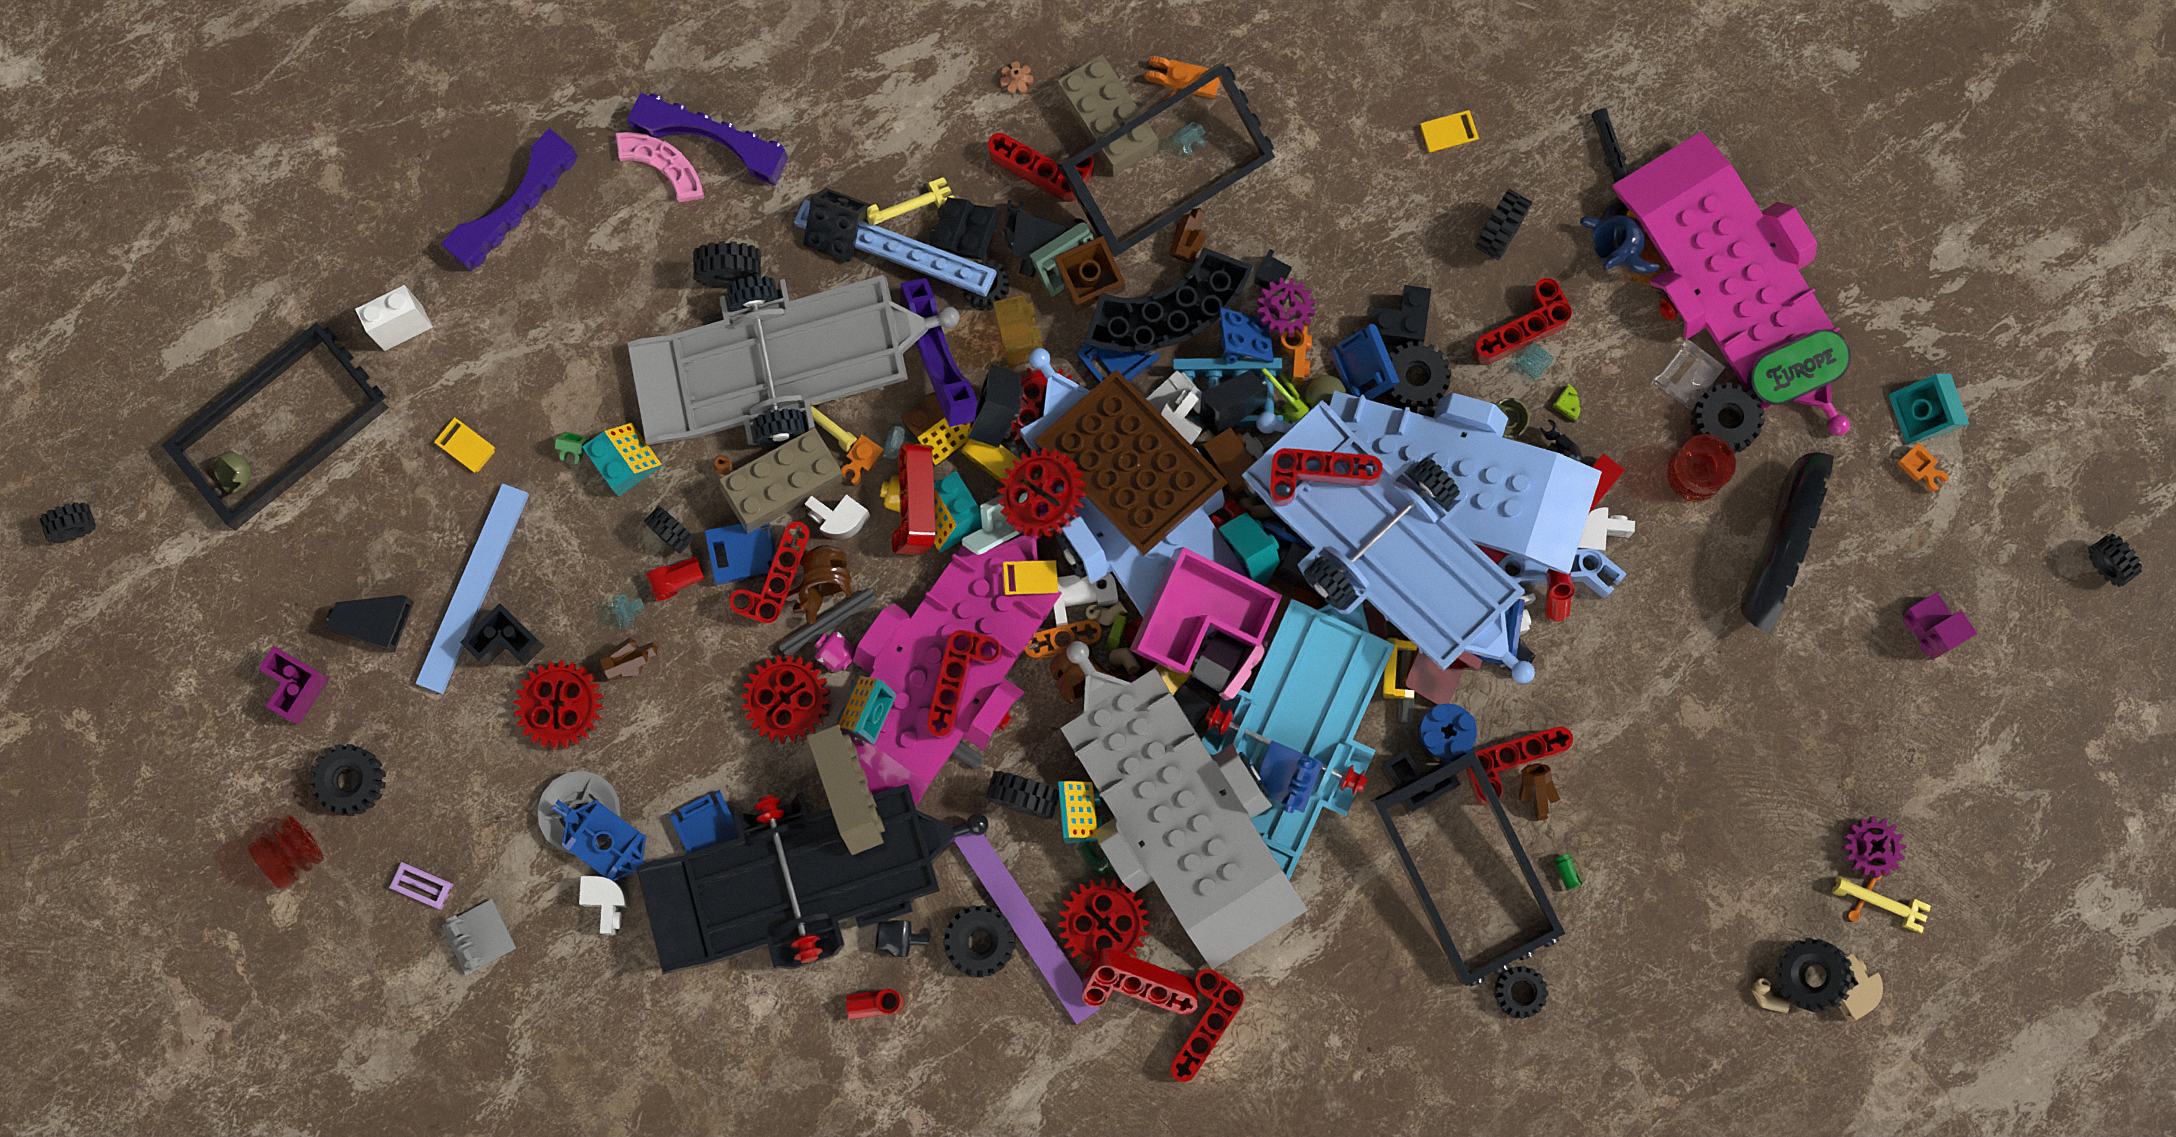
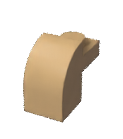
(1865, 993)

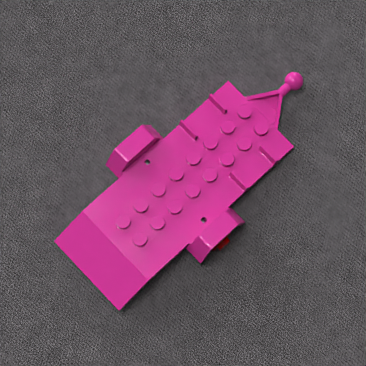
(1728, 259)
(909, 656)

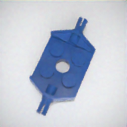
(595, 819)

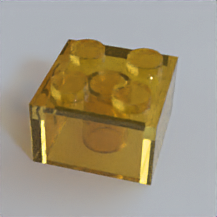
(1015, 324)

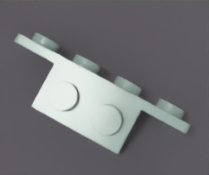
(994, 526)

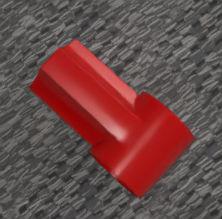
(668, 580)
(1558, 595)
(871, 1004)

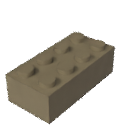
(1101, 104)
(781, 480)
(847, 789)

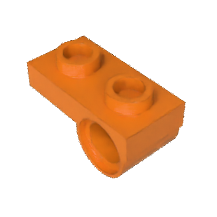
(1300, 366)

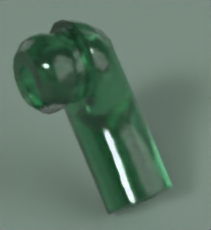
(1092, 860)

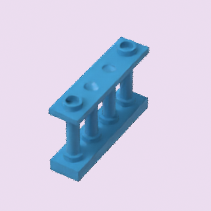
(1215, 368)

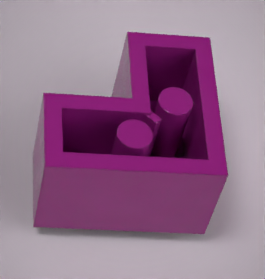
(1936, 626)
(298, 685)

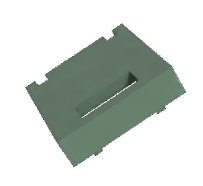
(1044, 257)

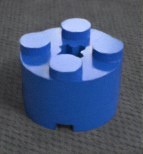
(1461, 726)

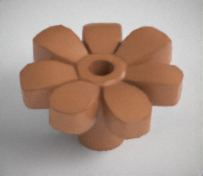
(1016, 78)

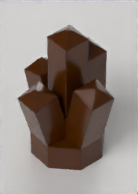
(1188, 237)
(627, 659)
(1538, 784)

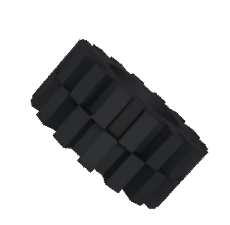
(998, 293)
(67, 522)
(669, 529)
(2115, 560)
(1537, 986)

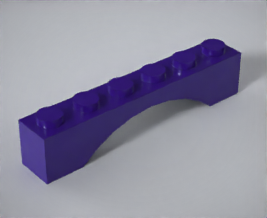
(661, 119)
(475, 239)
(949, 384)

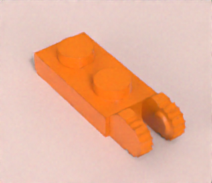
(1178, 75)

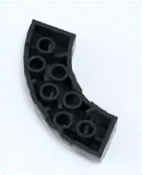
(1172, 314)
(1787, 539)

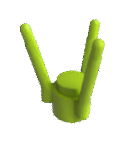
(1295, 407)

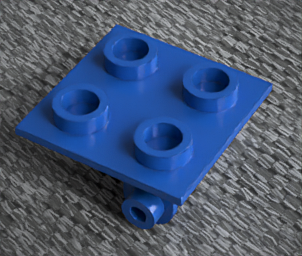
(1244, 336)
(1289, 776)

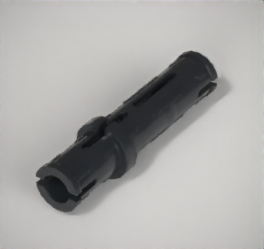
(1614, 157)

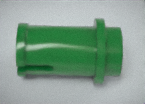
(1567, 871)

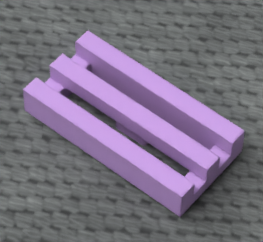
(442, 894)

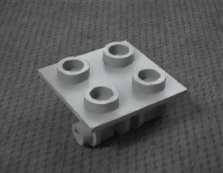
(478, 936)

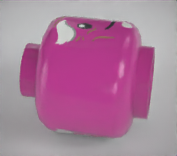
(834, 651)

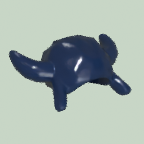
(1619, 240)

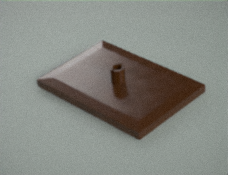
(1132, 462)

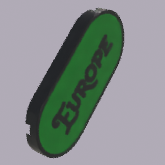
(1799, 366)

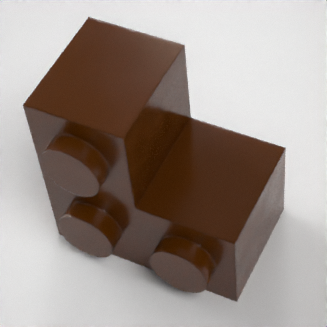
(1229, 458)

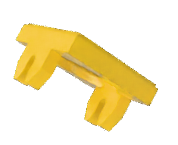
(1389, 690)

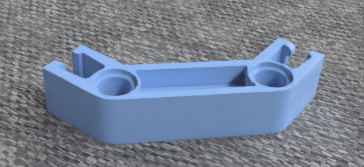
(1534, 574)

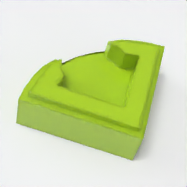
(1568, 403)
(1116, 632)

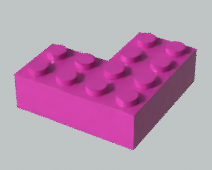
(1200, 596)

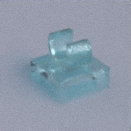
(1188, 135)
(1535, 361)
(894, 439)
(625, 610)

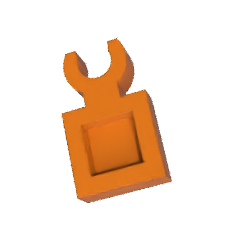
(862, 456)
(1920, 464)

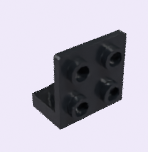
(834, 223)

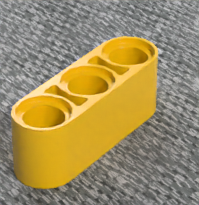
(991, 459)

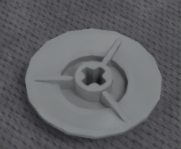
(574, 790)

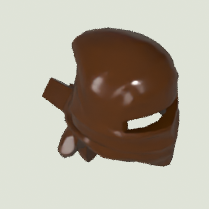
(823, 576)
(1071, 677)

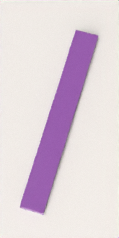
(1026, 924)

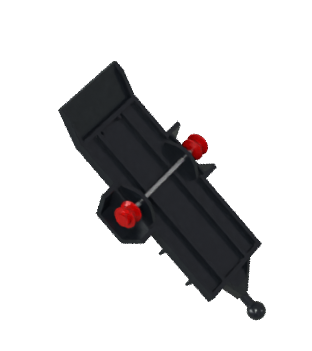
(769, 886)

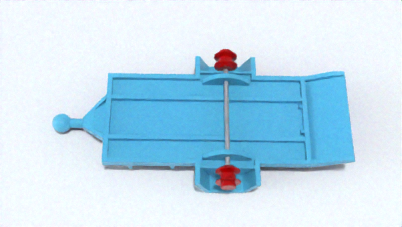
(1312, 702)

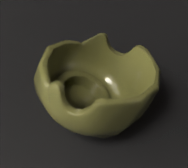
(1323, 389)
(1517, 416)
(232, 472)

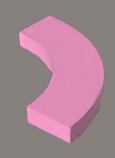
(663, 157)
(1250, 658)

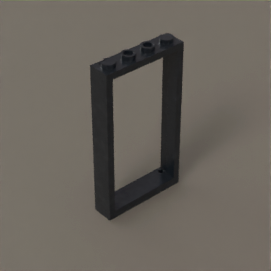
(1087, 202)
(246, 390)
(1423, 781)

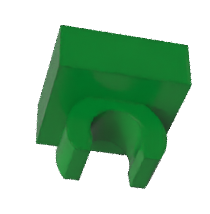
(572, 443)

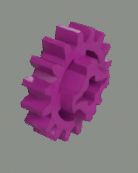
(1275, 305)
(1883, 854)

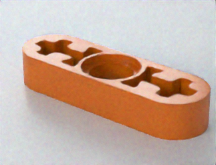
(1080, 626)

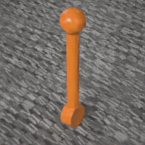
(1854, 915)

